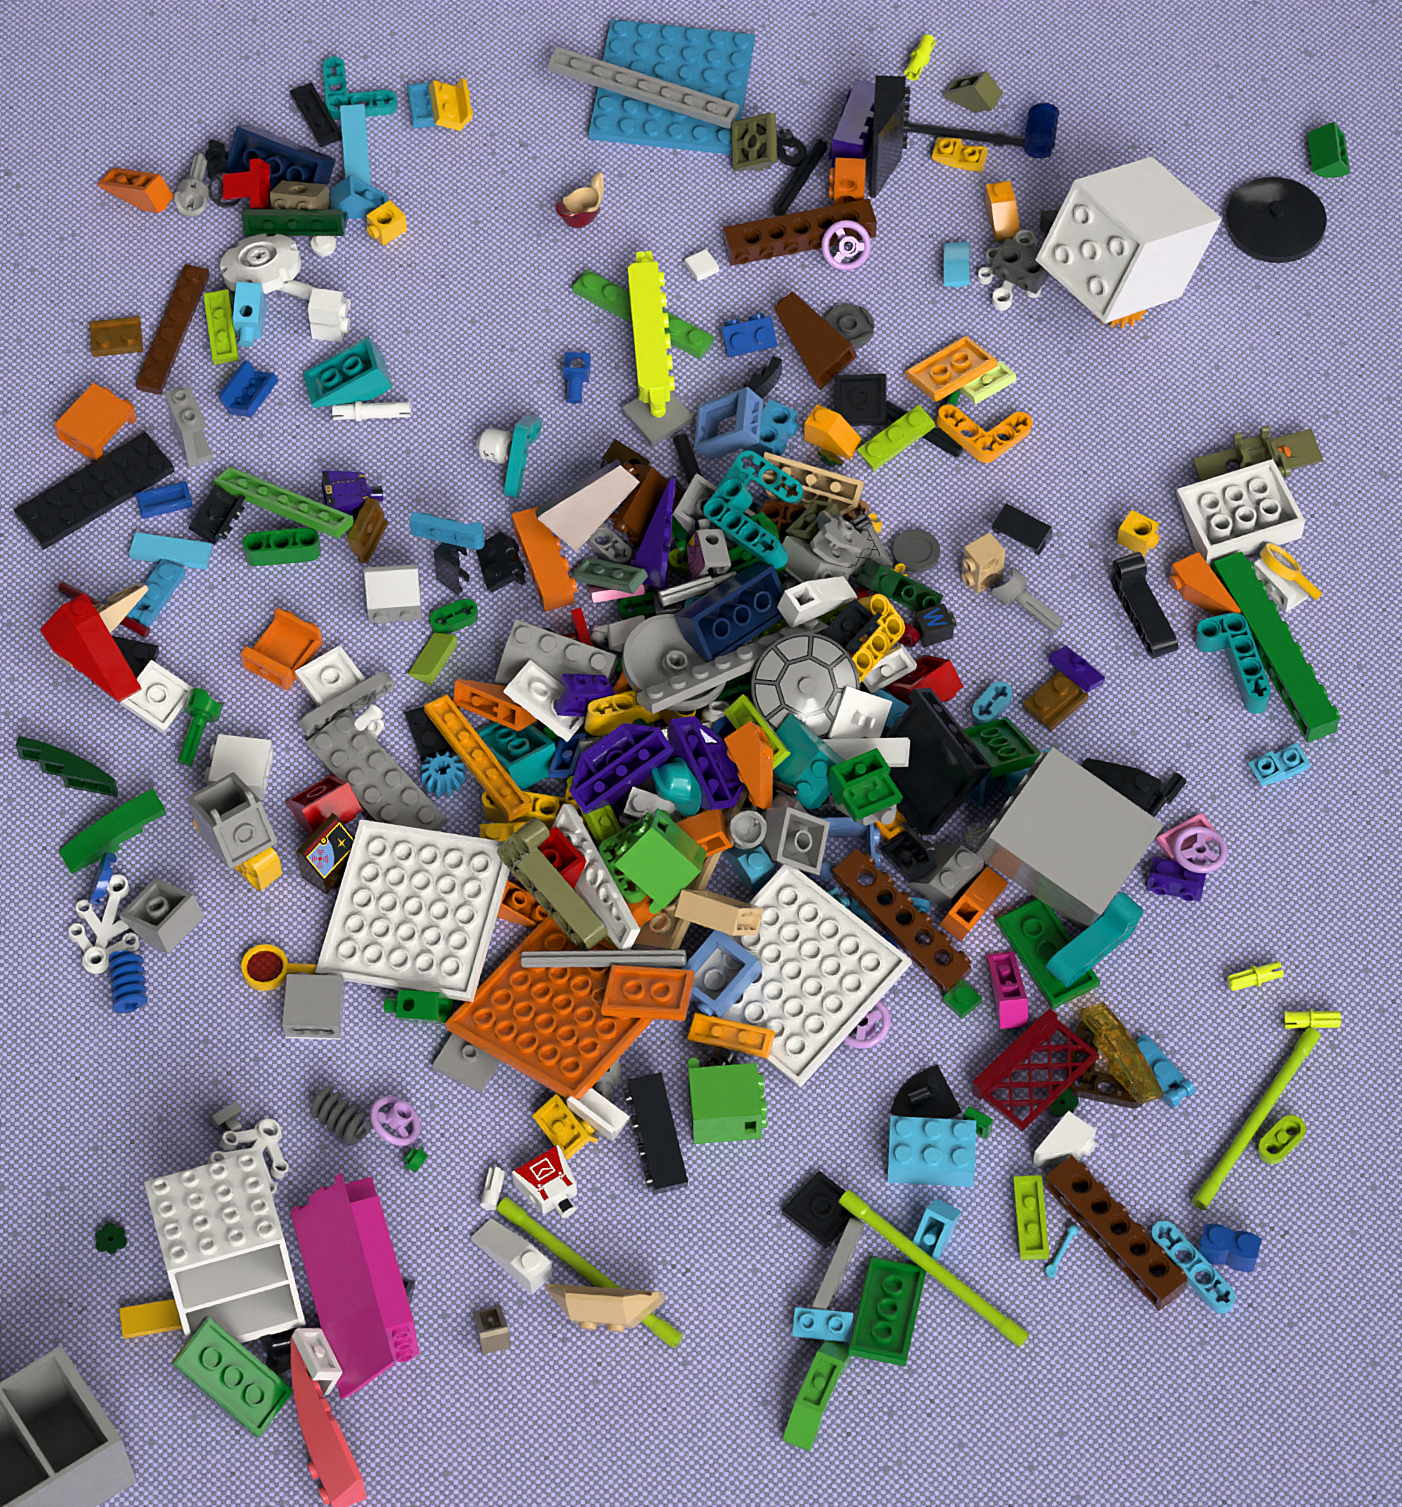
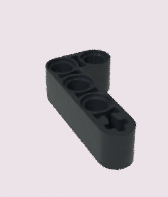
(1141, 606)

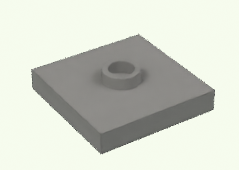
(655, 428)
(466, 1063)

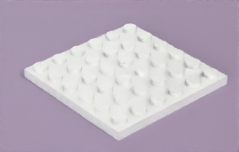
(415, 910)
(816, 974)

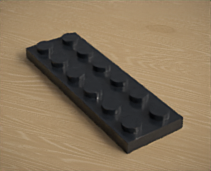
(94, 490)

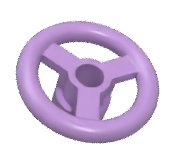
(865, 247)
(1198, 857)
(869, 1030)
(397, 1119)

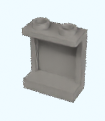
(187, 426)

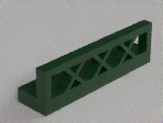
(295, 222)

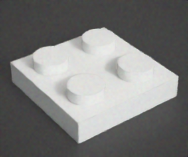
(329, 676)
(160, 698)

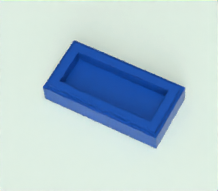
(164, 500)

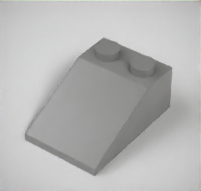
(692, 504)

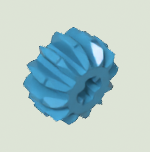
(436, 782)

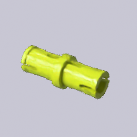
(920, 57)

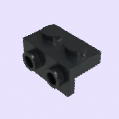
(216, 514)
(500, 562)
(852, 626)
(910, 853)

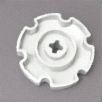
(261, 261)

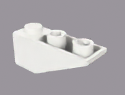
(814, 599)

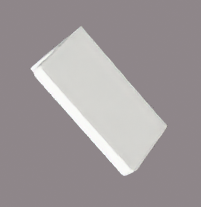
(1284, 592)
(599, 1113)
(318, 1357)

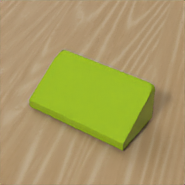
(433, 657)

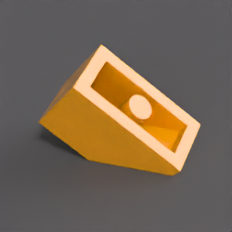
(1002, 210)
(831, 432)

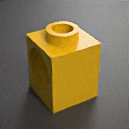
(386, 223)
(1134, 524)

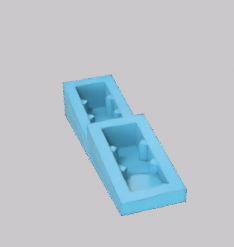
(355, 142)

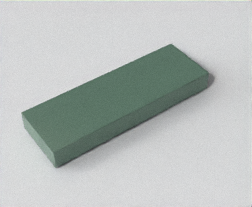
(610, 575)

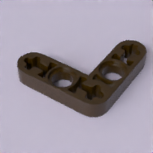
(1099, 1077)

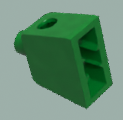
(420, 1006)

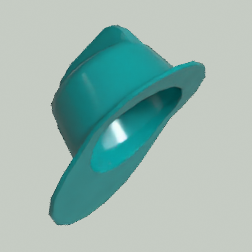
(678, 785)

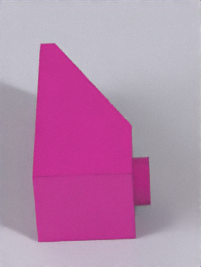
(1008, 990)

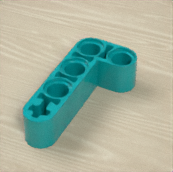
(726, 512)
(1240, 663)
(1097, 940)

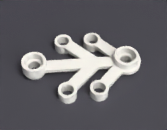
(1004, 293)
(104, 930)
(262, 1141)

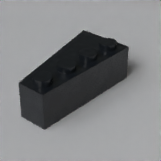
(656, 1133)

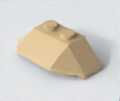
(816, 483)
(605, 1306)

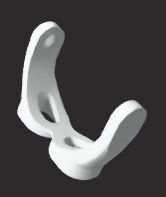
(367, 720)

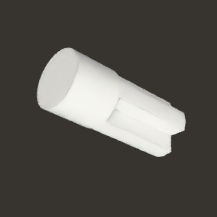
(492, 1188)

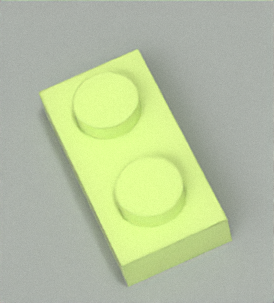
(989, 383)

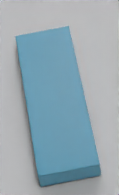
(175, 550)

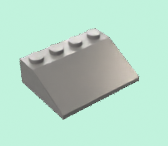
(552, 654)

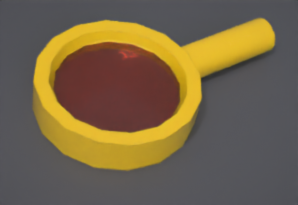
(267, 967)

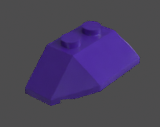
(707, 761)
(618, 764)

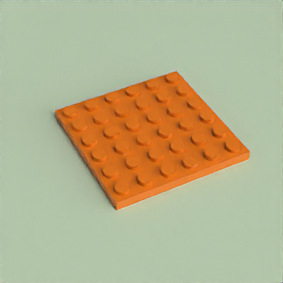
(548, 1017)

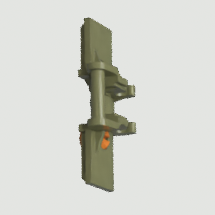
(1287, 451)

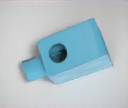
(249, 312)

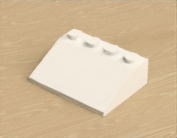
(1240, 512)

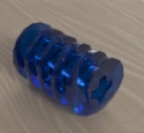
(1041, 130)

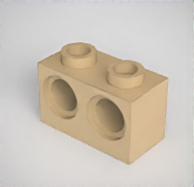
(983, 563)

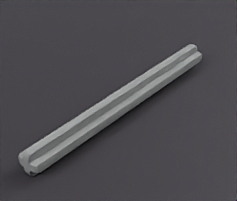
(603, 958)

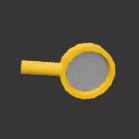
(1288, 568)

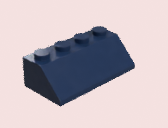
(286, 158)
(732, 612)

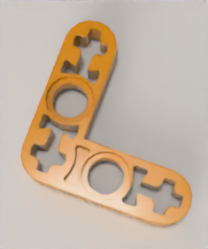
(981, 439)

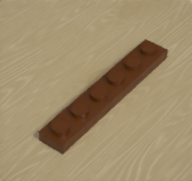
(172, 329)

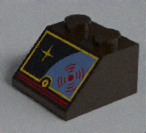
(326, 854)

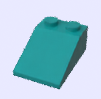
(349, 376)
(522, 753)
(807, 764)

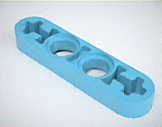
(1196, 1264)

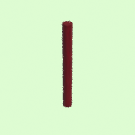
(126, 622)

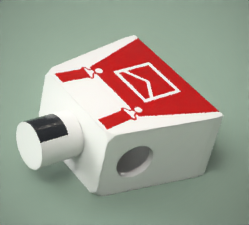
(547, 1182)

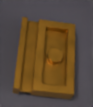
(116, 336)
(367, 530)
(1055, 701)

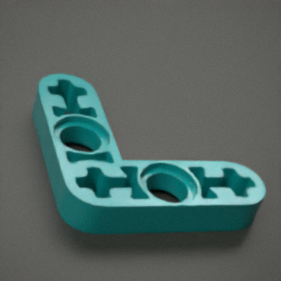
(343, 98)
(525, 434)
(746, 476)

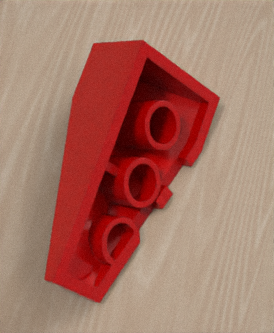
(85, 642)

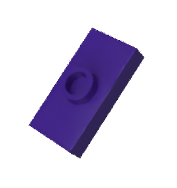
(1076, 669)

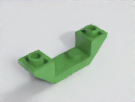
(815, 1394)

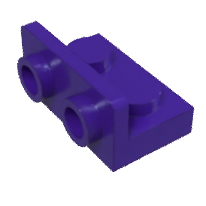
(580, 691)
(1172, 879)

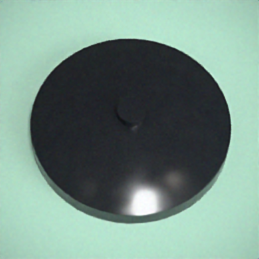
(1275, 220)

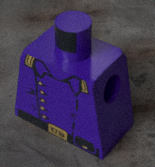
(348, 491)

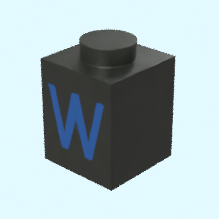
(934, 625)

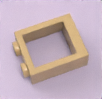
(718, 912)

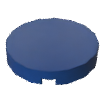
(101, 879)

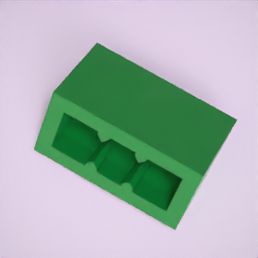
(1329, 151)

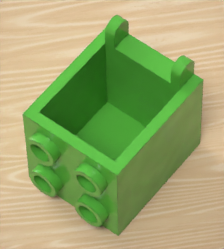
(659, 858)
(726, 1102)

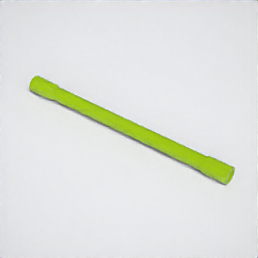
(1211, 1185)
(520, 1218)
(1004, 1325)

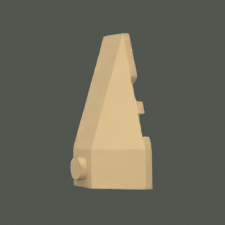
(118, 607)

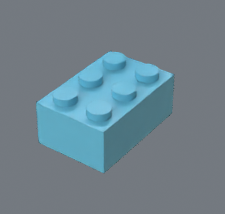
(931, 1151)

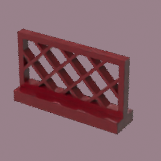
(1013, 1059)

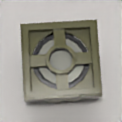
(757, 141)

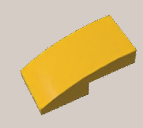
(955, 154)

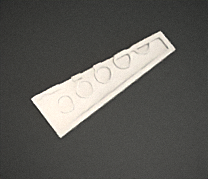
(596, 883)

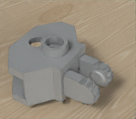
(838, 539)

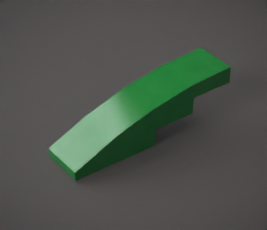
(111, 831)

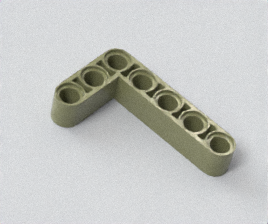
(548, 887)

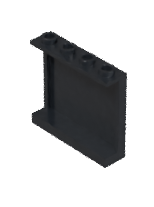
(941, 763)

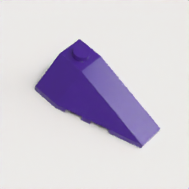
(655, 546)

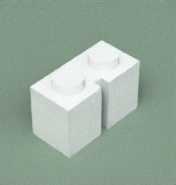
(328, 315)

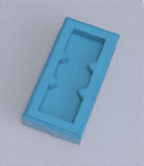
(420, 105)

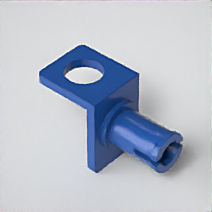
(576, 376)

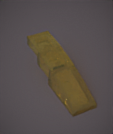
(1124, 1056)

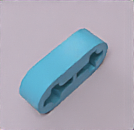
(987, 700)

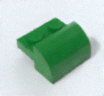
(863, 785)

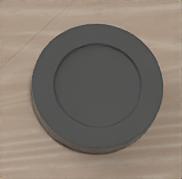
(916, 550)

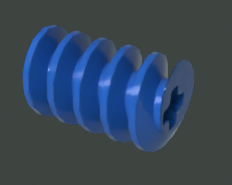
(127, 981)

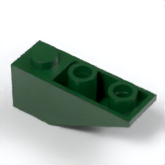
(897, 587)

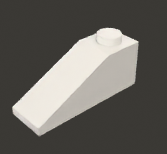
(514, 1255)

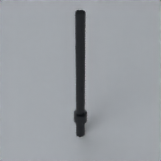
(998, 138)

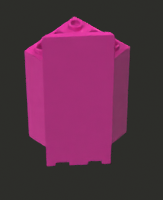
(355, 1281)

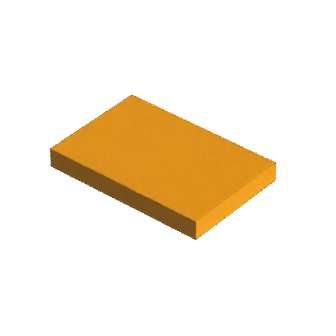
(951, 368)

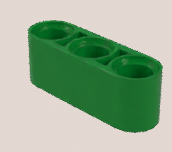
(269, 542)

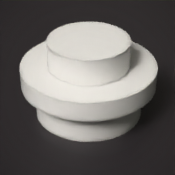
(323, 245)

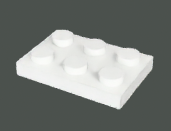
(538, 695)

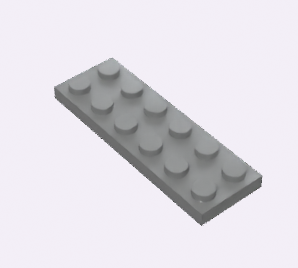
(373, 776)

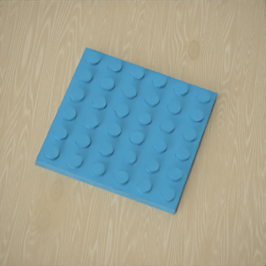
(689, 57)

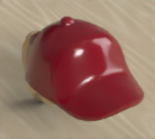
(582, 204)

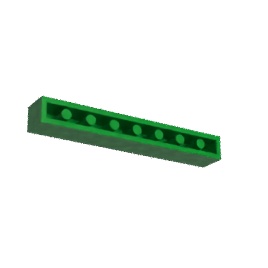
(1278, 652)

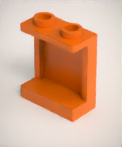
(94, 421)
(283, 649)

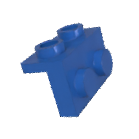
(748, 336)
(247, 390)

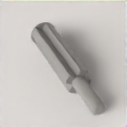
(692, 588)

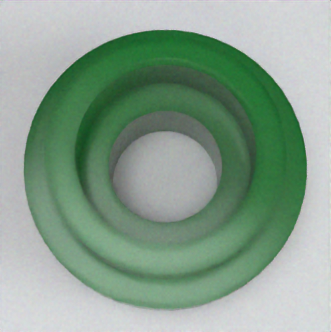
(415, 1159)

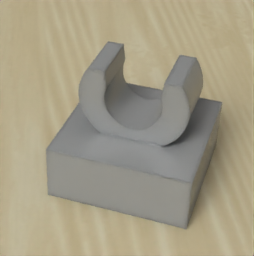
(228, 1117)

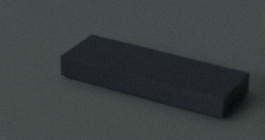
(315, 115)

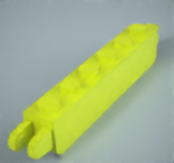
(649, 333)

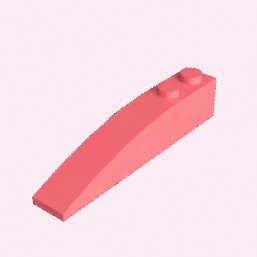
(324, 1440)

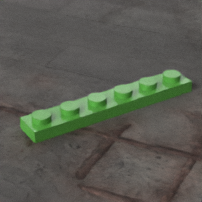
(617, 301)
(284, 502)

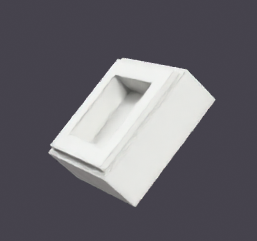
(701, 265)

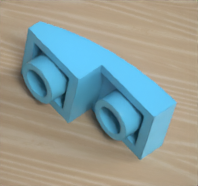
(957, 264)
(1279, 766)

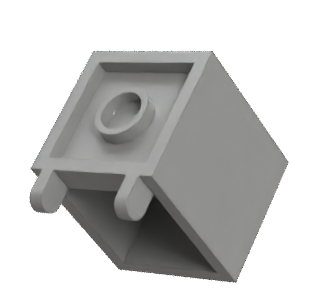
(231, 820)

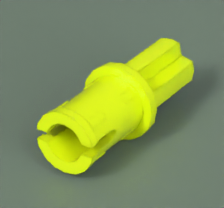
(1254, 976)
(1312, 1019)

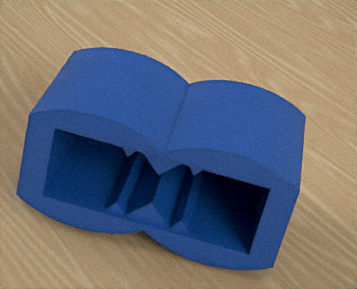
(1235, 1249)

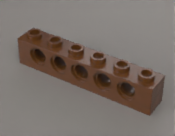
(794, 232)
(861, 864)
(1157, 1289)

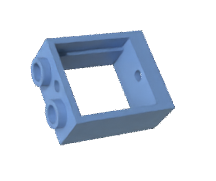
(748, 409)
(847, 827)
(750, 970)

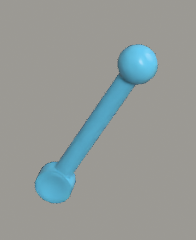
(1051, 1270)

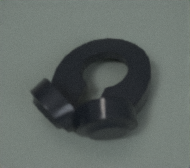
(790, 141)

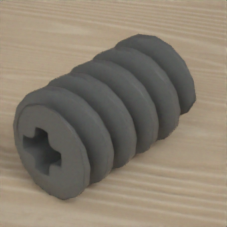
(339, 1118)

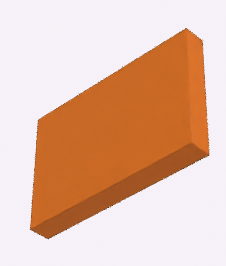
(647, 992)

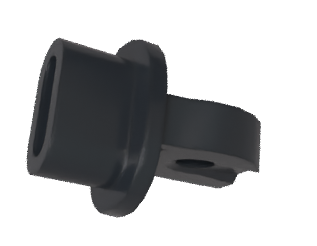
(216, 158)

